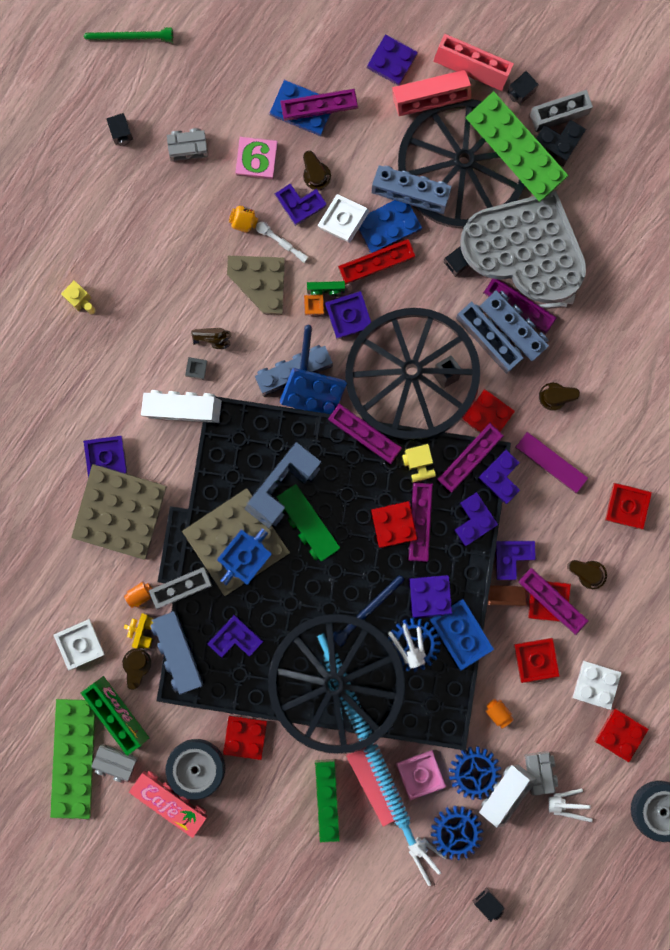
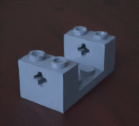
(301, 465)

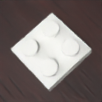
(343, 218)
(79, 644)
(596, 685)

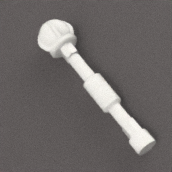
(264, 229)

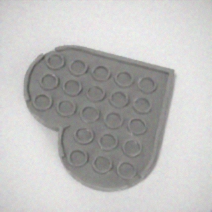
(529, 245)

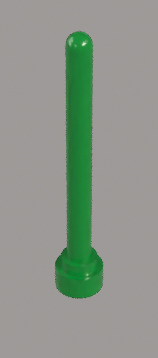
(165, 35)

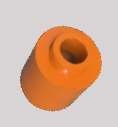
(138, 595)
(499, 713)

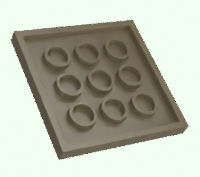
(119, 511)
(217, 530)

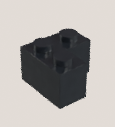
(562, 145)

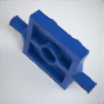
(244, 556)

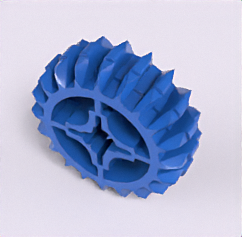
(427, 633)
(465, 774)
(453, 840)

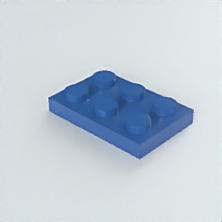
(288, 91)
(388, 225)
(312, 391)
(462, 635)

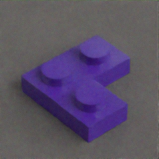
(299, 208)
(496, 477)
(480, 520)
(506, 555)
(235, 632)

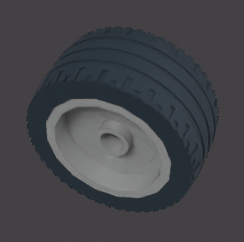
(199, 754)
(647, 807)

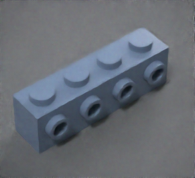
(411, 189)
(514, 326)
(489, 337)
(277, 377)
(177, 652)

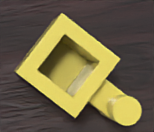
(78, 297)
(419, 458)

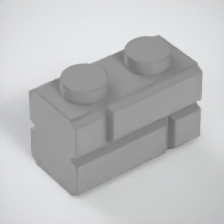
(187, 145)
(114, 763)
(540, 767)

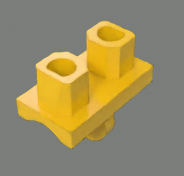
(140, 640)

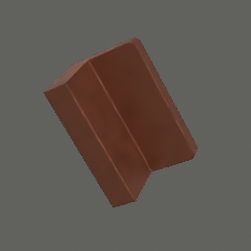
(507, 595)

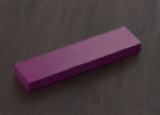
(319, 104)
(539, 317)
(364, 433)
(470, 457)
(551, 462)
(422, 518)
(553, 601)

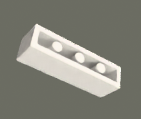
(181, 407)

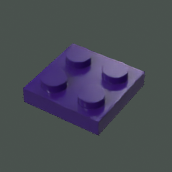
(392, 60)
(348, 315)
(106, 453)
(430, 596)

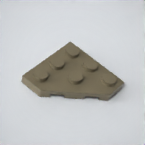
(259, 280)

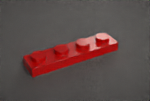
(376, 261)

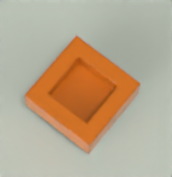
(313, 305)

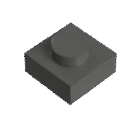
(196, 368)

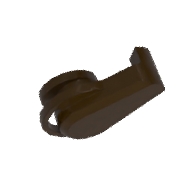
(315, 172)
(216, 336)
(557, 396)
(588, 573)
(135, 666)

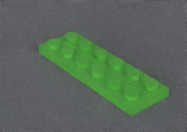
(517, 146)
(72, 759)

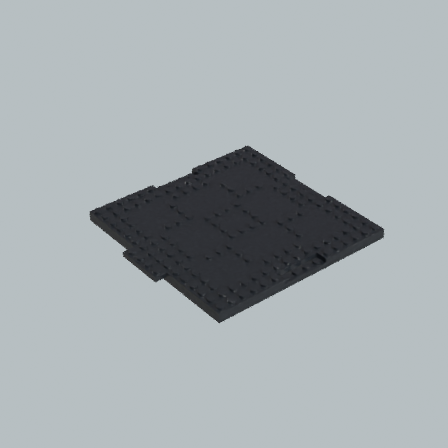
(350, 483)

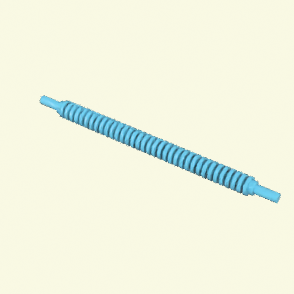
(398, 811)

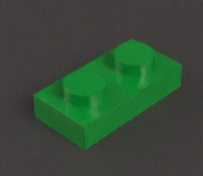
(335, 288)

